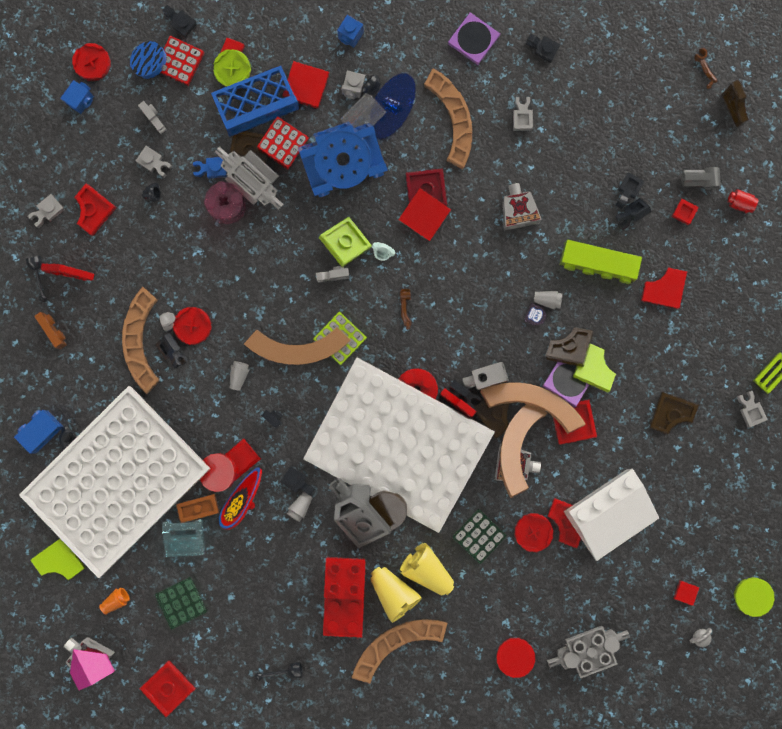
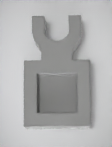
(150, 113)
(522, 117)
(152, 160)
(48, 209)
(337, 273)
(752, 412)

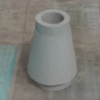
(549, 299)
(238, 375)
(299, 507)

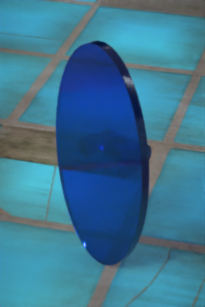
(397, 100)

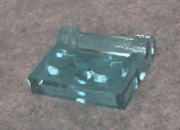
(183, 544)

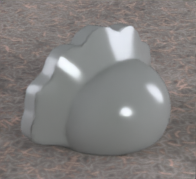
(167, 321)
(702, 637)

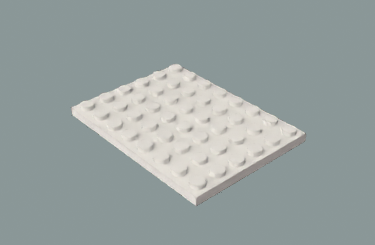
(398, 443)
(114, 481)

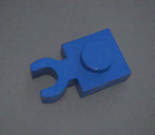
(212, 168)

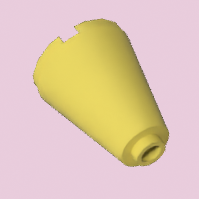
(427, 570)
(393, 593)

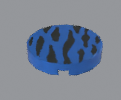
(148, 59)

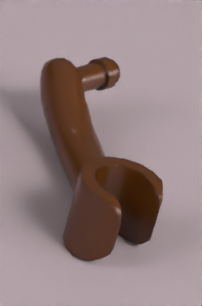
(708, 73)
(405, 295)

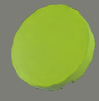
(231, 67)
(754, 596)

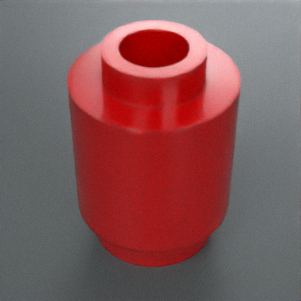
(742, 201)

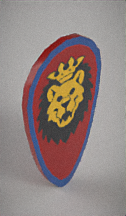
(240, 500)

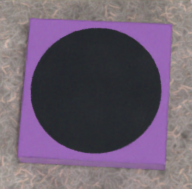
(474, 38)
(564, 384)

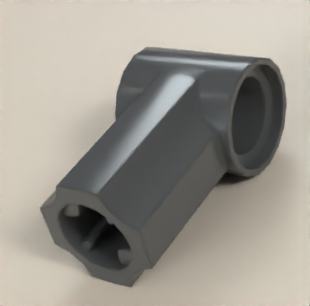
(707, 178)

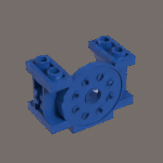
(317, 167)

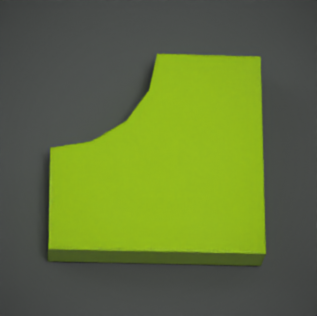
(595, 370)
(58, 559)

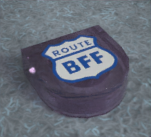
(536, 315)

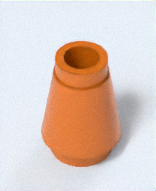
(115, 600)

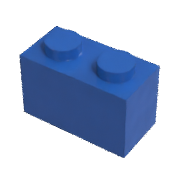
(38, 431)

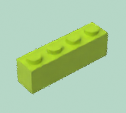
(600, 261)

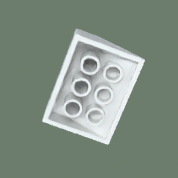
(612, 513)

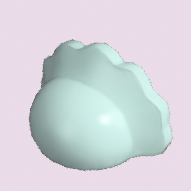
(382, 251)

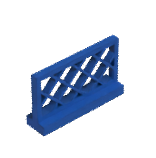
(263, 113)

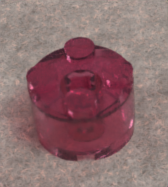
(225, 213)

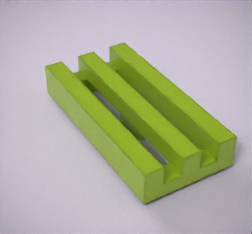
(763, 385)

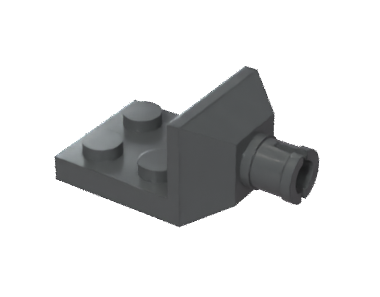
(356, 514)

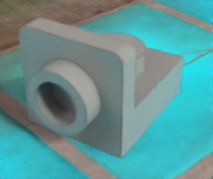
(353, 85)

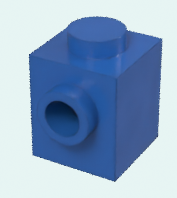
(350, 31)
(77, 96)

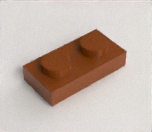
(47, 324)
(197, 508)

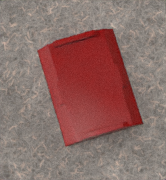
(243, 457)

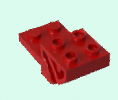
(344, 597)

